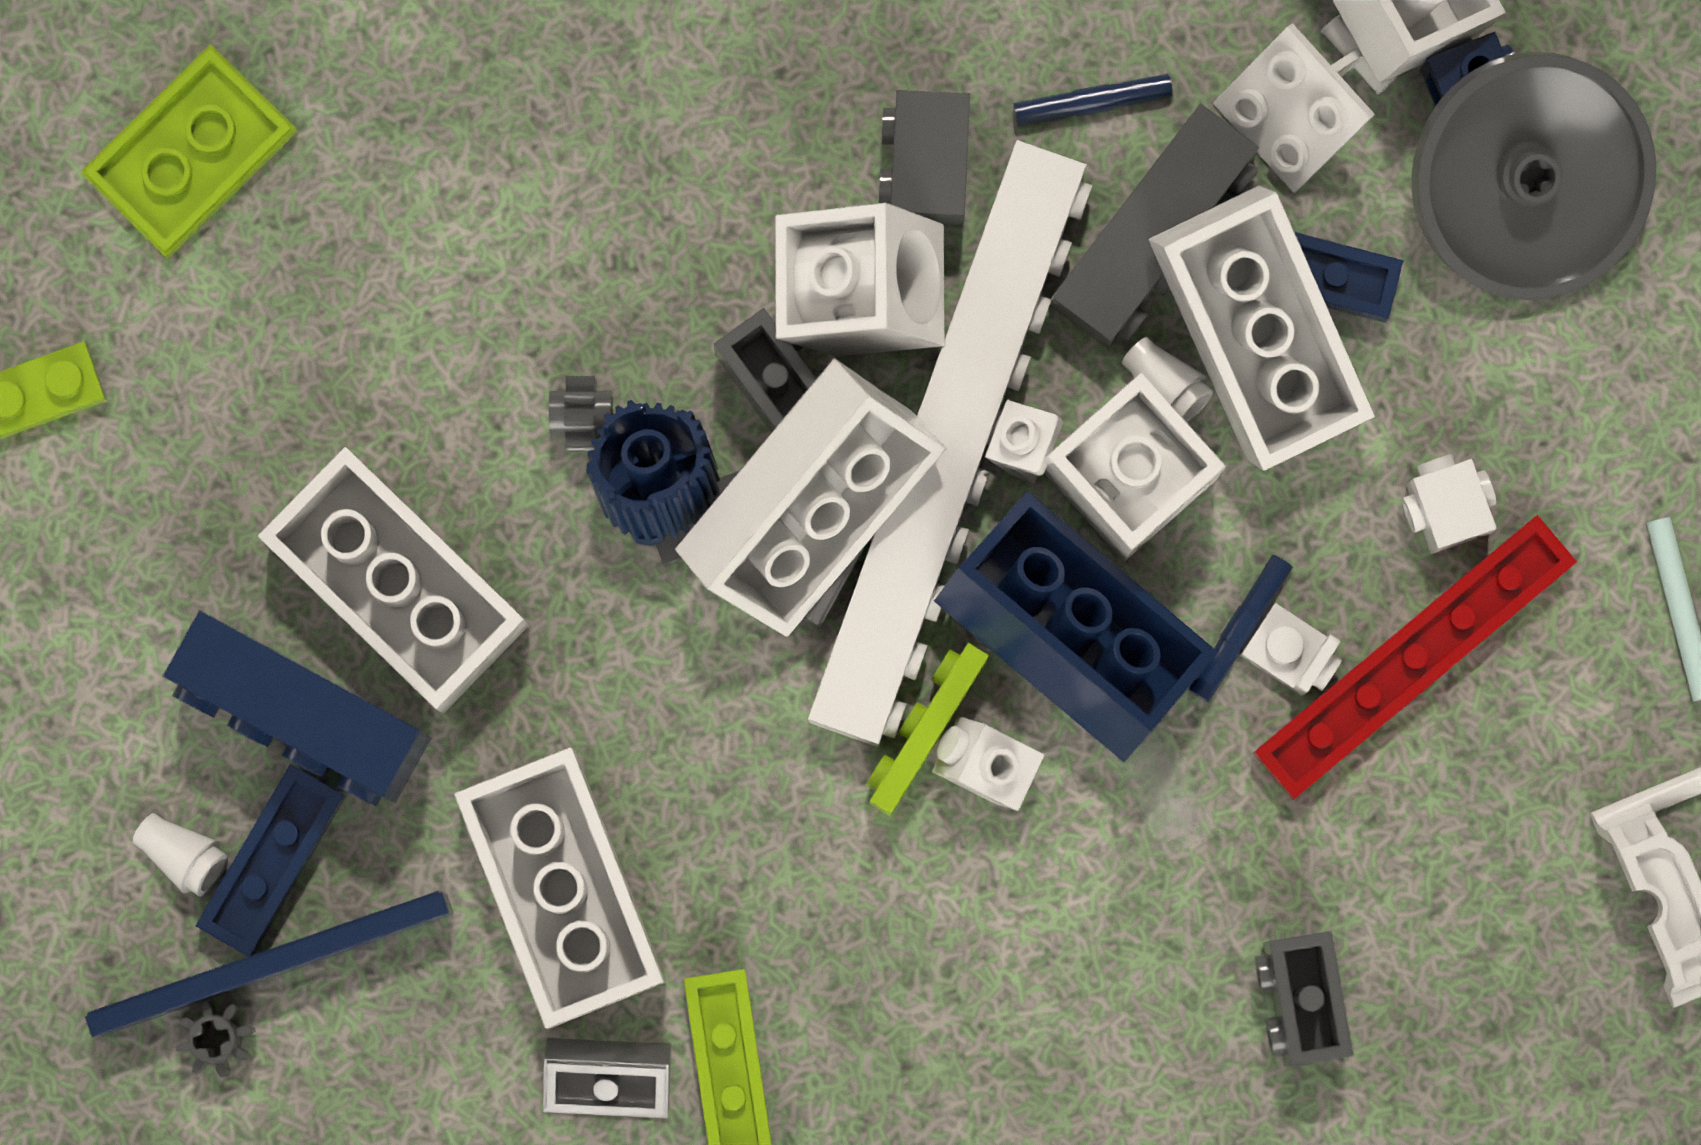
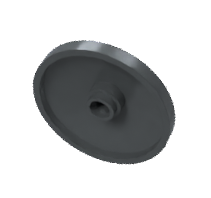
(1533, 175)

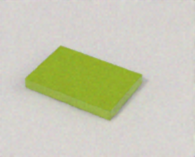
(189, 151)

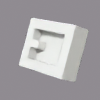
(1023, 440)
(1293, 651)

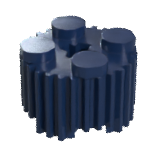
(652, 471)

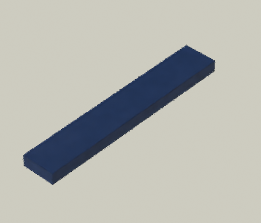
(268, 964)

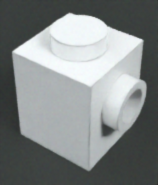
(1449, 503)
(987, 762)

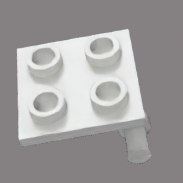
(1299, 103)

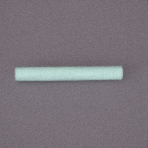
(1678, 600)

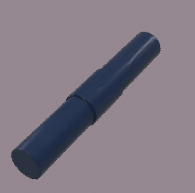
(1093, 100)
(1241, 627)

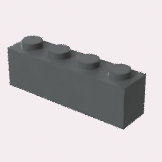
(1120, 266)

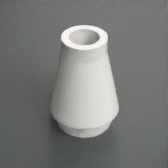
(1174, 380)
(182, 855)

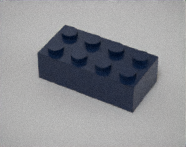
(1075, 626)
(298, 707)

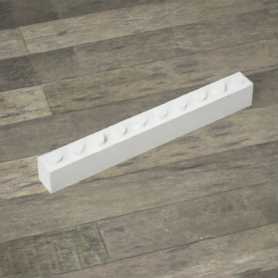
(962, 410)

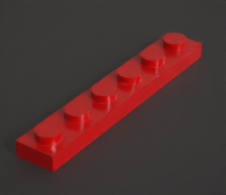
(1414, 657)

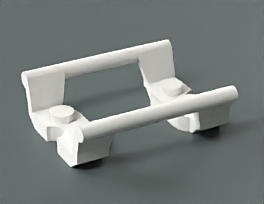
(1666, 872)

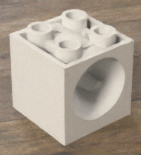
(860, 280)
(1132, 467)

